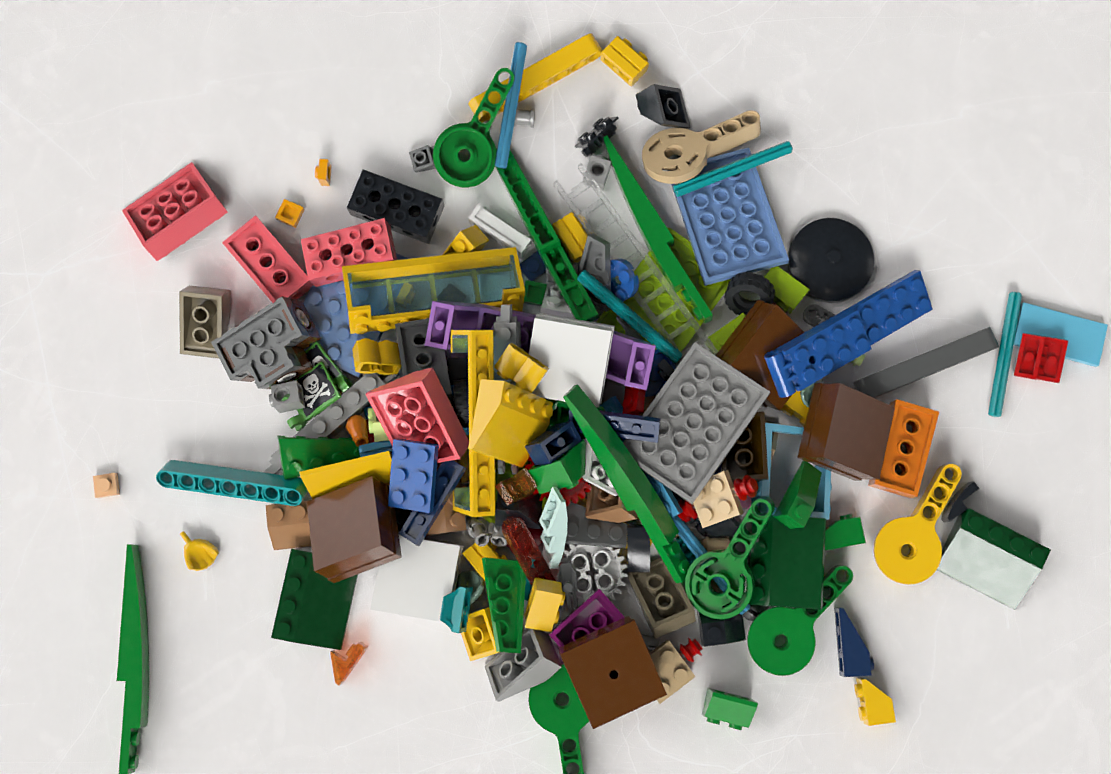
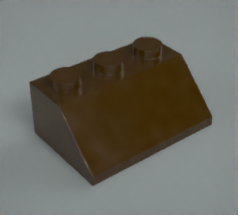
(749, 452)

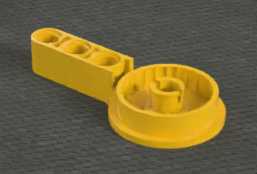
(917, 533)

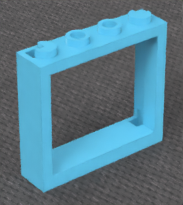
(822, 505)

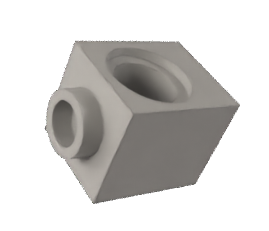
(599, 162)
(295, 400)

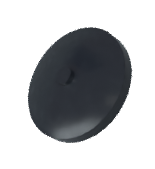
(831, 259)

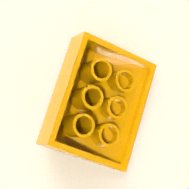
(507, 421)
(338, 475)

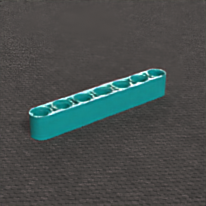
(232, 482)

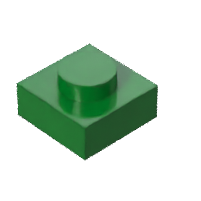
(534, 292)

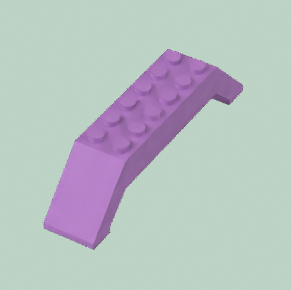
(628, 360)

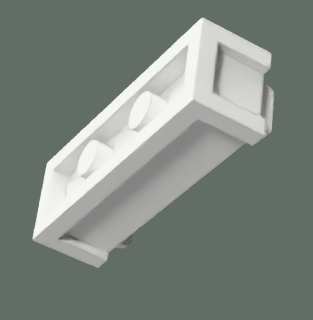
(499, 230)

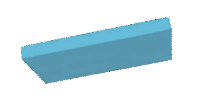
(1084, 335)

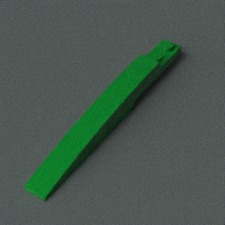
(655, 234)
(546, 241)
(629, 481)
(133, 660)

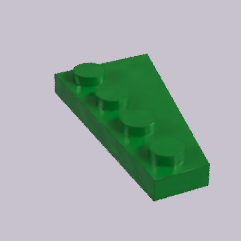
(310, 453)
(506, 598)

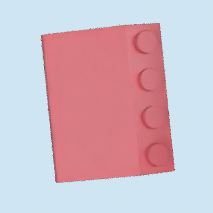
(174, 212)
(420, 411)

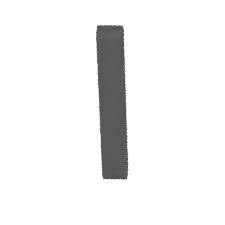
(927, 363)

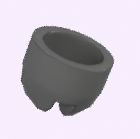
(747, 615)

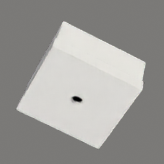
(574, 354)
(418, 580)

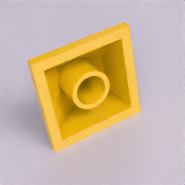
(479, 635)

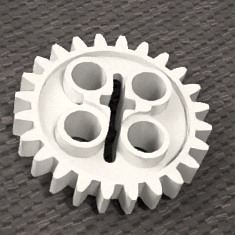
(611, 567)

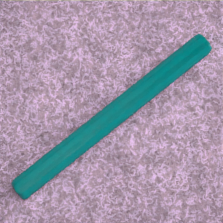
(733, 168)
(629, 316)
(1005, 354)

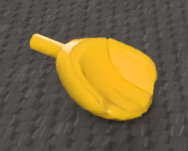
(198, 553)

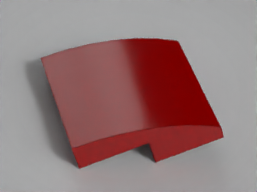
(1041, 358)

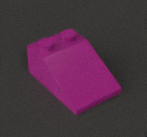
(587, 618)

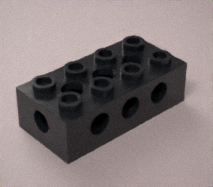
(393, 193)

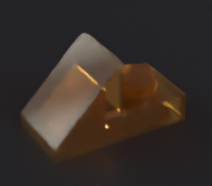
(517, 487)
(341, 666)

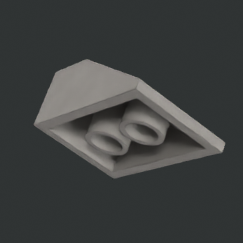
(520, 671)

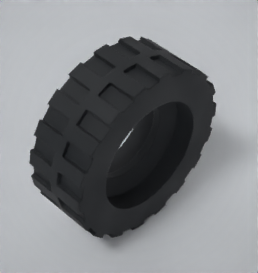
(748, 282)
(461, 401)

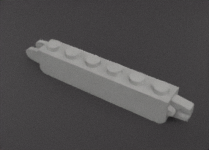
(506, 330)
(335, 416)

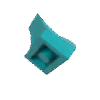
(456, 609)

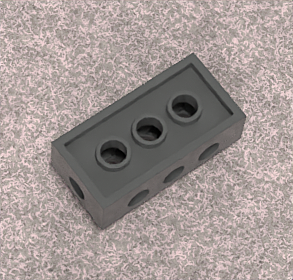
(417, 356)

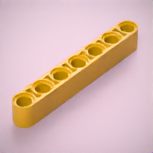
(547, 71)

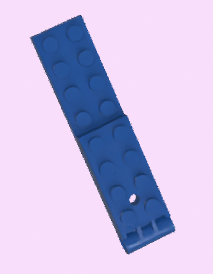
(847, 334)

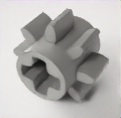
(496, 535)

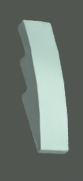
(554, 523)

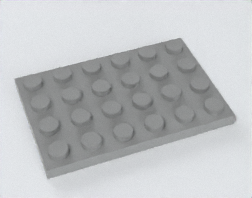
(701, 419)

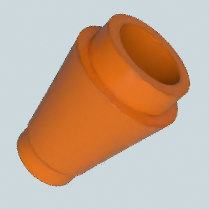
(358, 429)

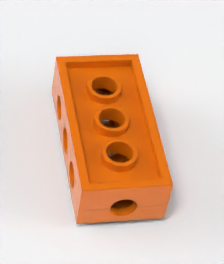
(917, 449)

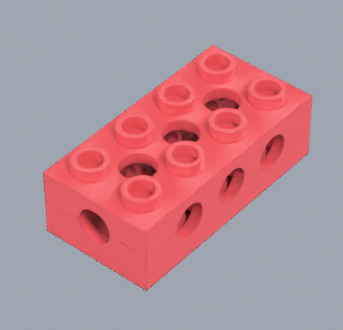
(340, 243)
(254, 262)

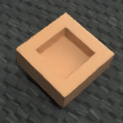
(106, 485)

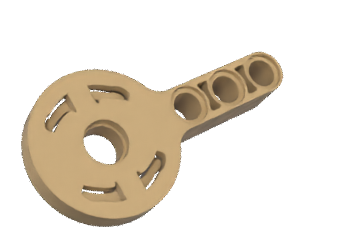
(691, 144)

